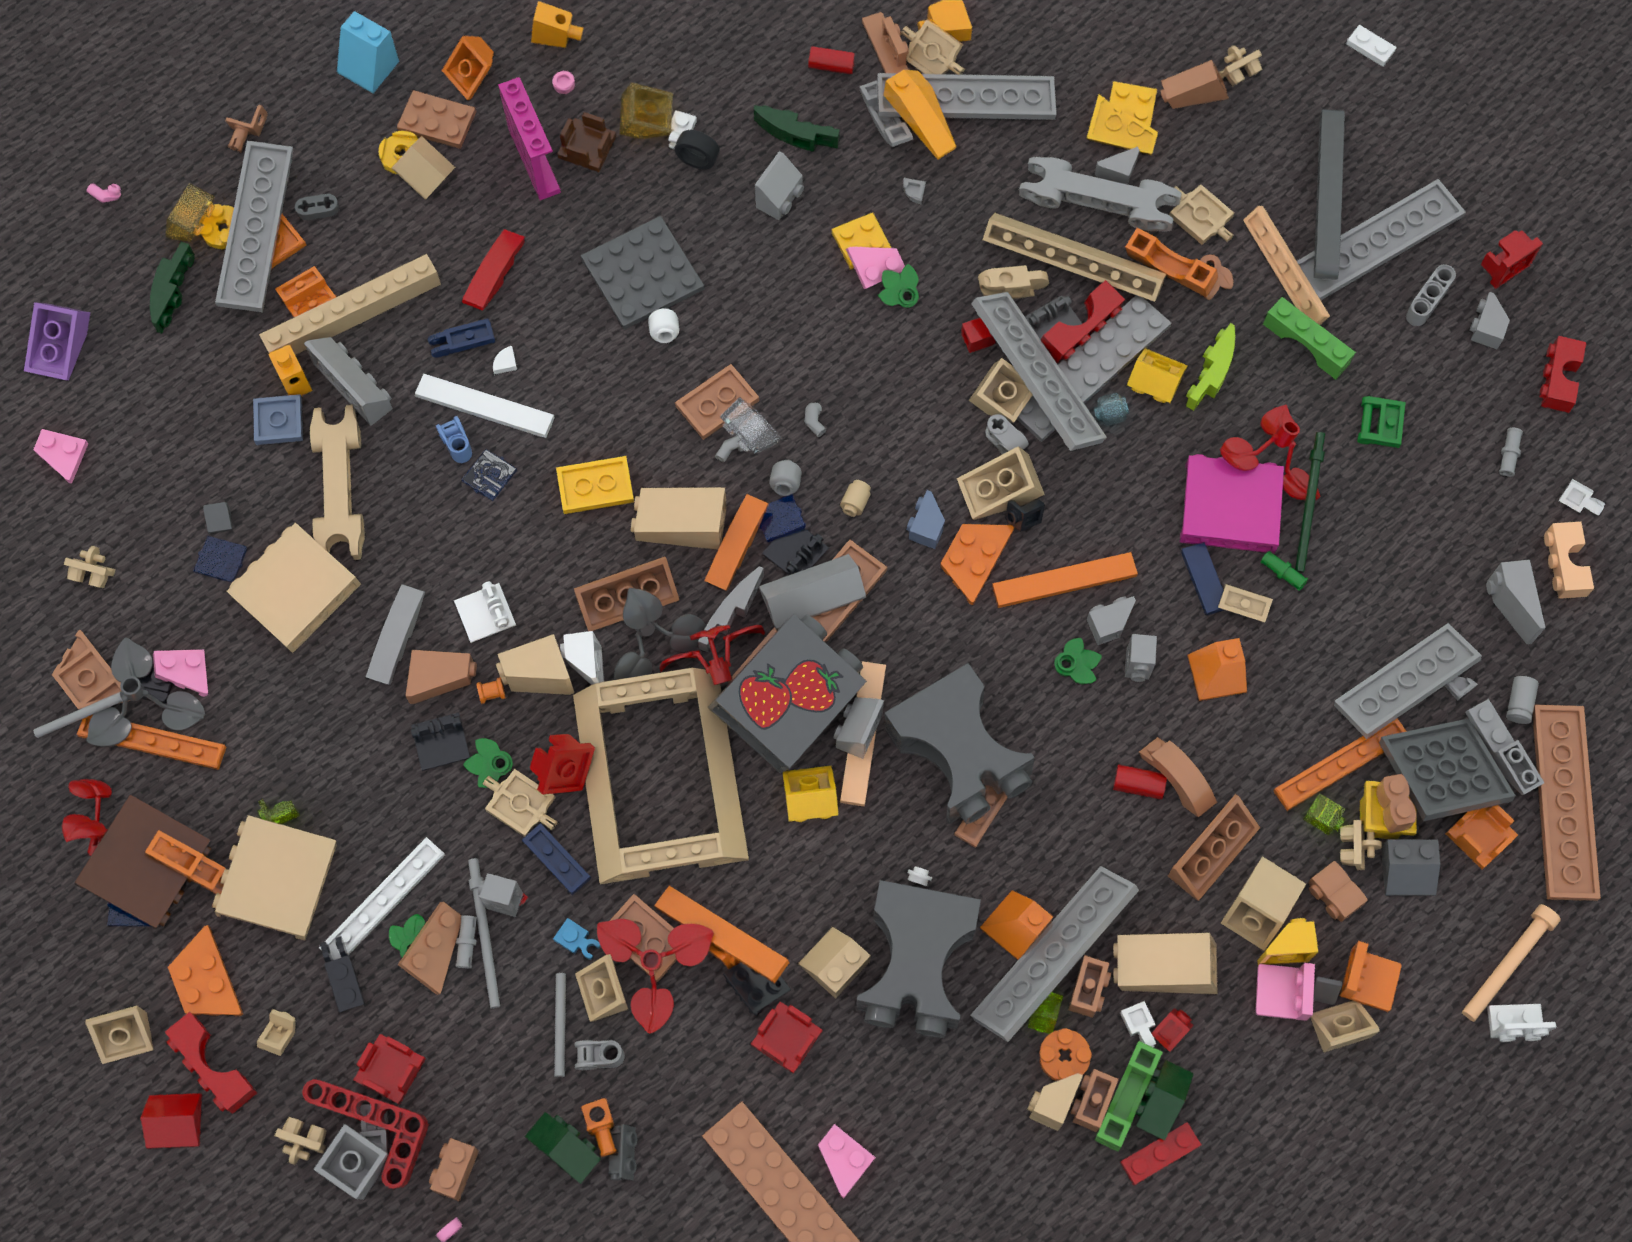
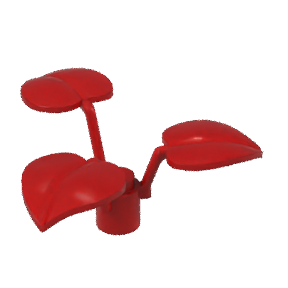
(1283, 431)
(718, 667)
(81, 826)
(689, 944)

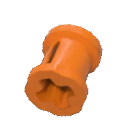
(491, 690)

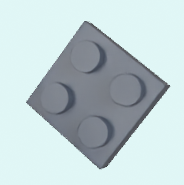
(278, 419)

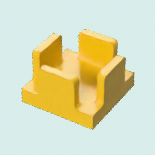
(1372, 814)

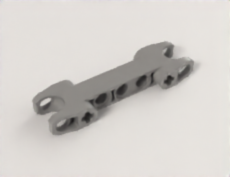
(1132, 201)

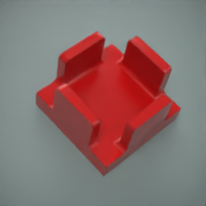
(1516, 257)
(564, 765)
(786, 1036)
(388, 1068)

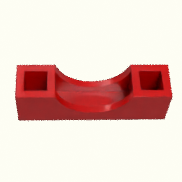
(1100, 305)
(190, 1039)

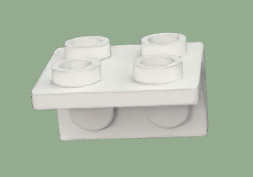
(1518, 1021)

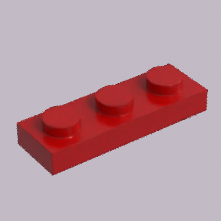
(1160, 1153)

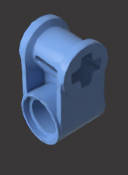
(454, 437)

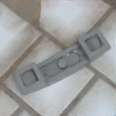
(889, 127)

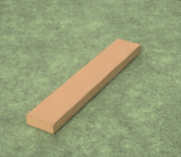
(1285, 265)
(858, 769)

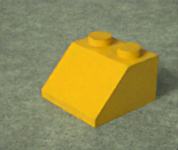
(1156, 376)
(810, 793)
(1293, 945)

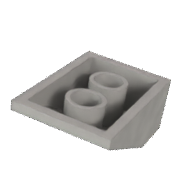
(1517, 598)

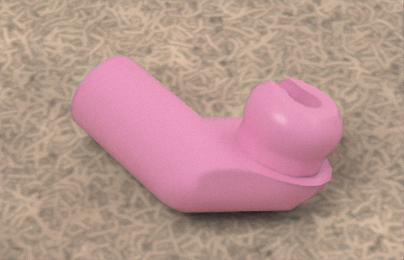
(111, 194)

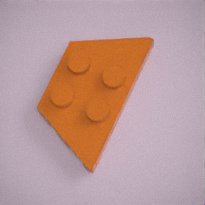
(974, 556)
(203, 979)

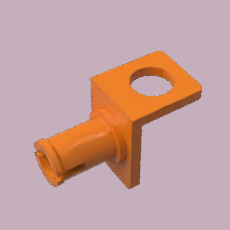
(600, 1129)

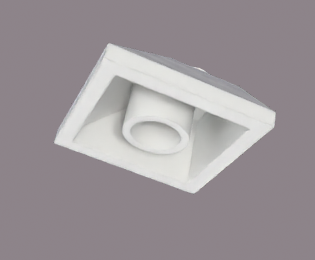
(584, 655)

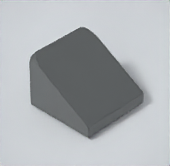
(218, 517)
(1326, 990)

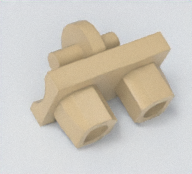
(1249, 62)
(78, 568)
(1356, 834)
(291, 1134)

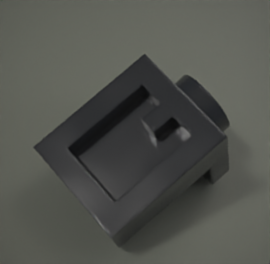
(1024, 516)

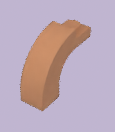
(1182, 774)

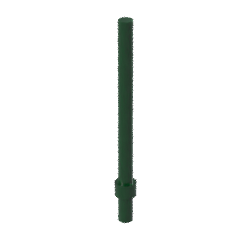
(1316, 458)

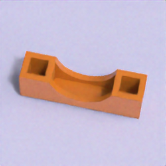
(1152, 253)

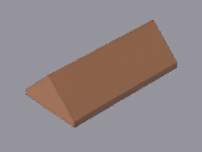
(605, 599)
(1214, 849)

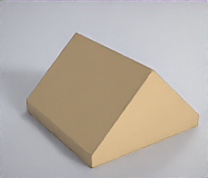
(423, 167)
(601, 989)
(1343, 1025)
(120, 1034)

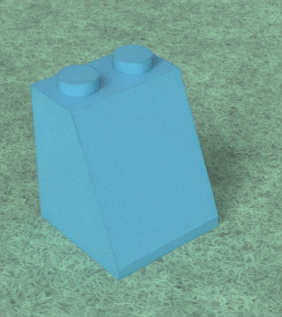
(365, 52)

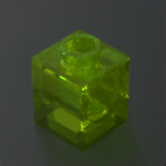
(1325, 814)

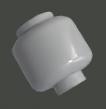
(785, 477)

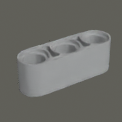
(1435, 287)

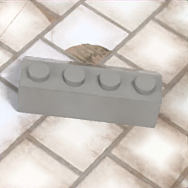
(349, 379)

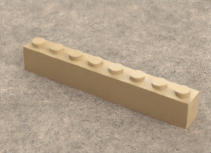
(1074, 256)
(354, 306)

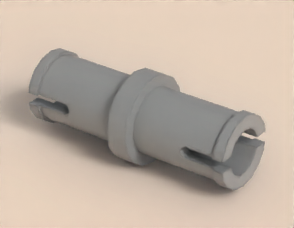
(1511, 452)
(466, 942)

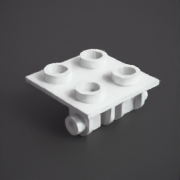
(485, 612)

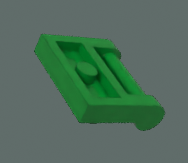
(1389, 422)

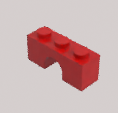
(1558, 391)

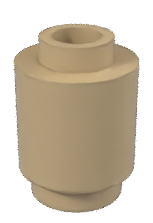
(855, 498)

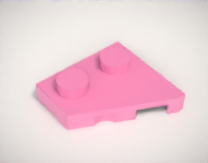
(873, 261)
(61, 452)
(182, 668)
(844, 1159)

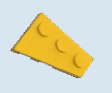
(1117, 128)

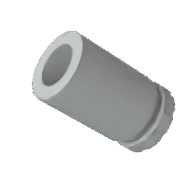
(1522, 699)

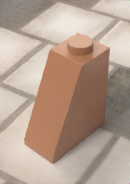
(1194, 86)
(437, 673)

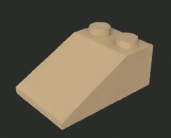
(1000, 481)

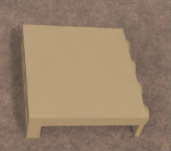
(293, 587)
(275, 876)

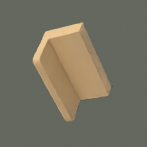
(1245, 603)

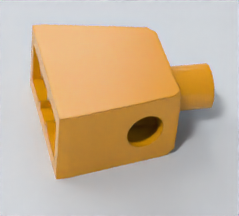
(950, 17)
(553, 26)
(288, 368)

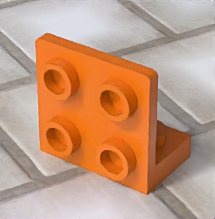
(1370, 978)

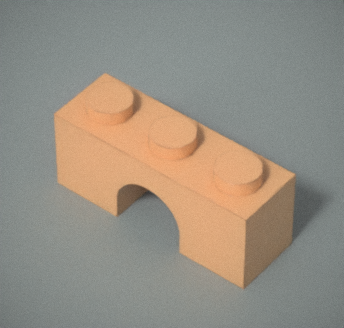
(1568, 578)

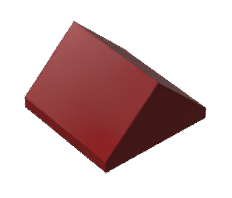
(172, 1120)

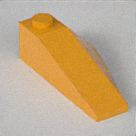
(919, 107)

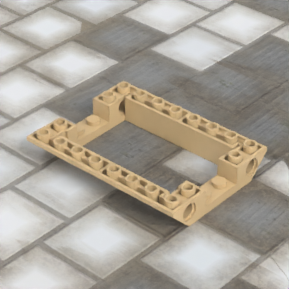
(637, 861)

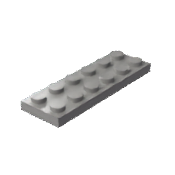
(1407, 680)

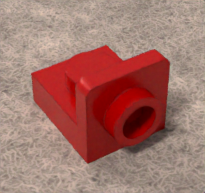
(1172, 1029)

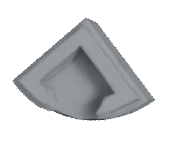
(914, 189)
(1460, 686)

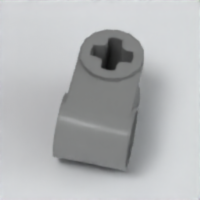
(1007, 437)
(592, 1055)

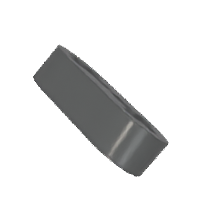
(317, 206)

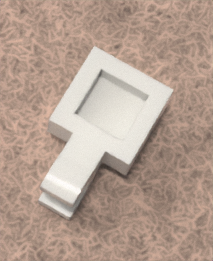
(680, 123)
(1579, 496)
(1139, 1021)

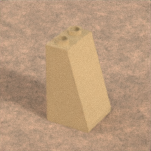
(680, 516)
(1166, 963)

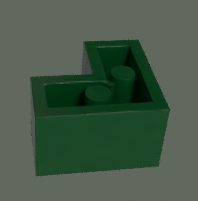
(1166, 1097)
(562, 1145)

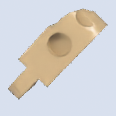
(1014, 280)

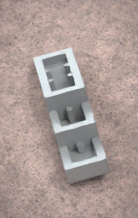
(735, 603)
(395, 634)

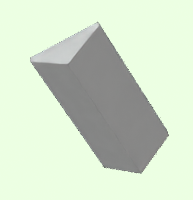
(813, 590)

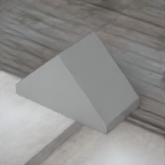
(1118, 167)

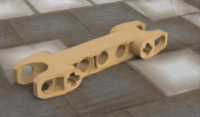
(335, 445)

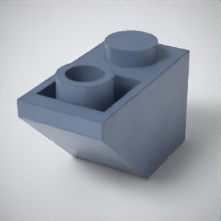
(928, 523)

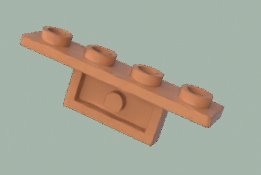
(887, 42)

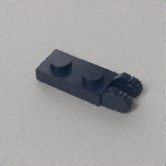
(462, 338)

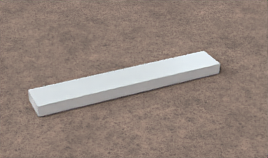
(484, 405)
(386, 897)

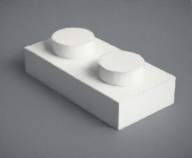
(1371, 45)

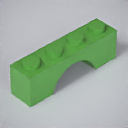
(1329, 351)
(1128, 1096)

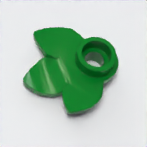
(896, 284)
(1081, 662)
(485, 761)
(401, 937)

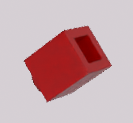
(976, 335)

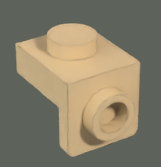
(277, 1032)

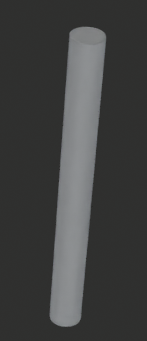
(78, 715)
(560, 1010)

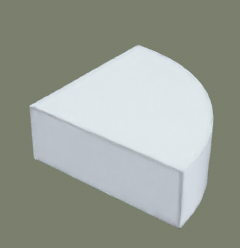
(504, 361)

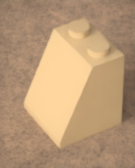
(535, 668)
(1263, 903)

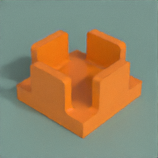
(1483, 834)

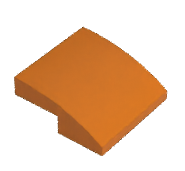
(305, 292)

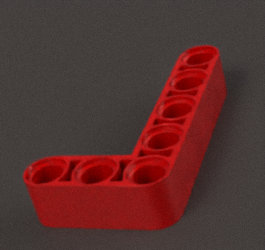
(376, 1117)

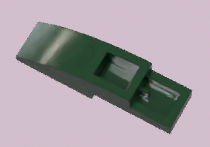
(785, 127)
(164, 291)

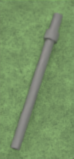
(484, 934)

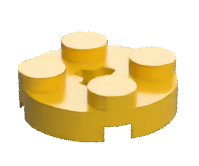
(394, 144)
(211, 233)

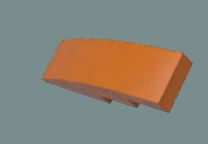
(736, 542)
(186, 861)

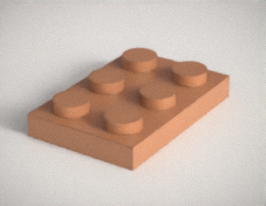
(436, 119)
(712, 398)
(653, 932)

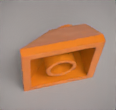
(468, 65)
(1219, 669)
(1016, 923)

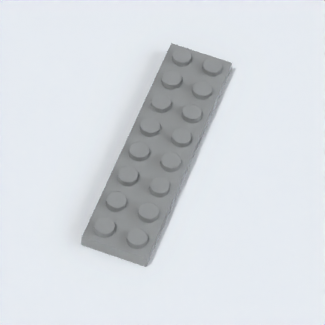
(984, 96)
(254, 226)
(1387, 236)
(1102, 358)
(1039, 371)
(1054, 953)

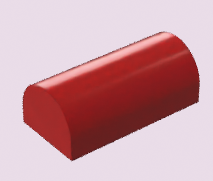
(831, 60)
(1139, 782)

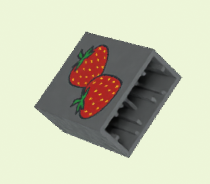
(789, 692)

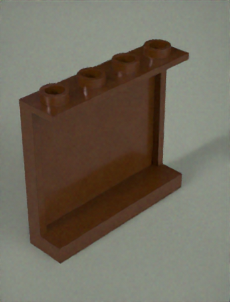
(130, 877)

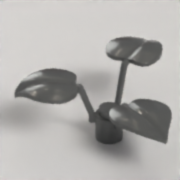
(639, 614)
(129, 664)

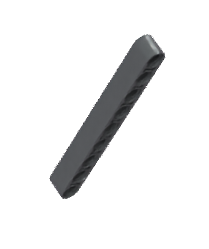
(1329, 194)

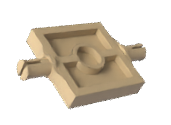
(933, 49)
(1202, 215)
(519, 803)

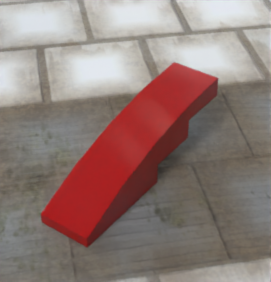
(493, 269)

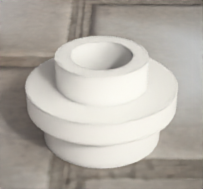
(919, 876)

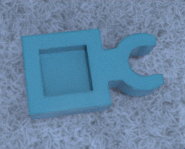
(574, 937)

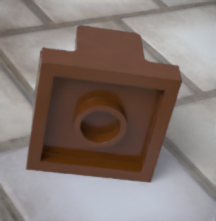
(586, 142)

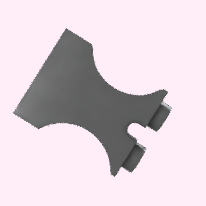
(948, 731)
(921, 934)

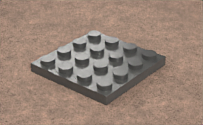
(642, 272)
(1447, 769)

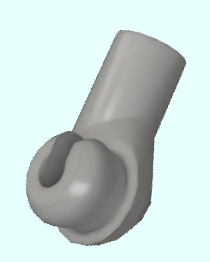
(811, 419)
(727, 447)

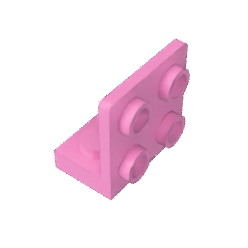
(1285, 991)

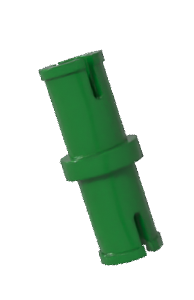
(1284, 570)

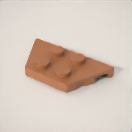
(85, 674)

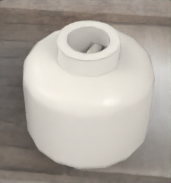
(663, 325)

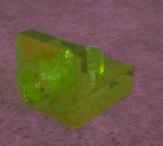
(280, 814)
(1046, 1014)

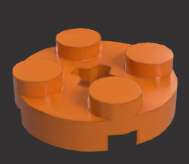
(1065, 1040)

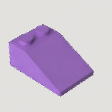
(55, 340)

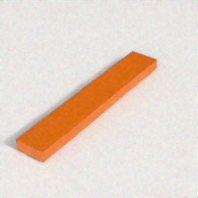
(1064, 580)
(168, 745)
(1334, 767)
(726, 936)

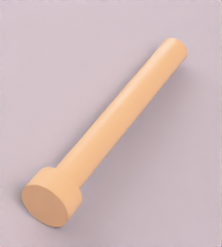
(1544, 920)

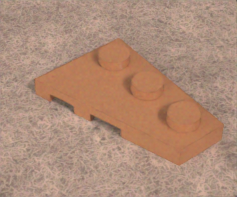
(432, 948)

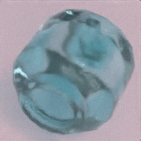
(1111, 409)

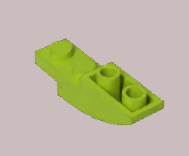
(1215, 367)

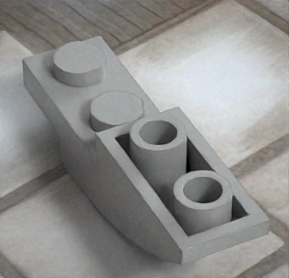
(1505, 751)

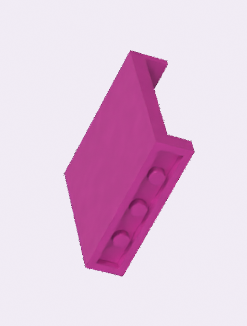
(528, 137)
(1232, 505)

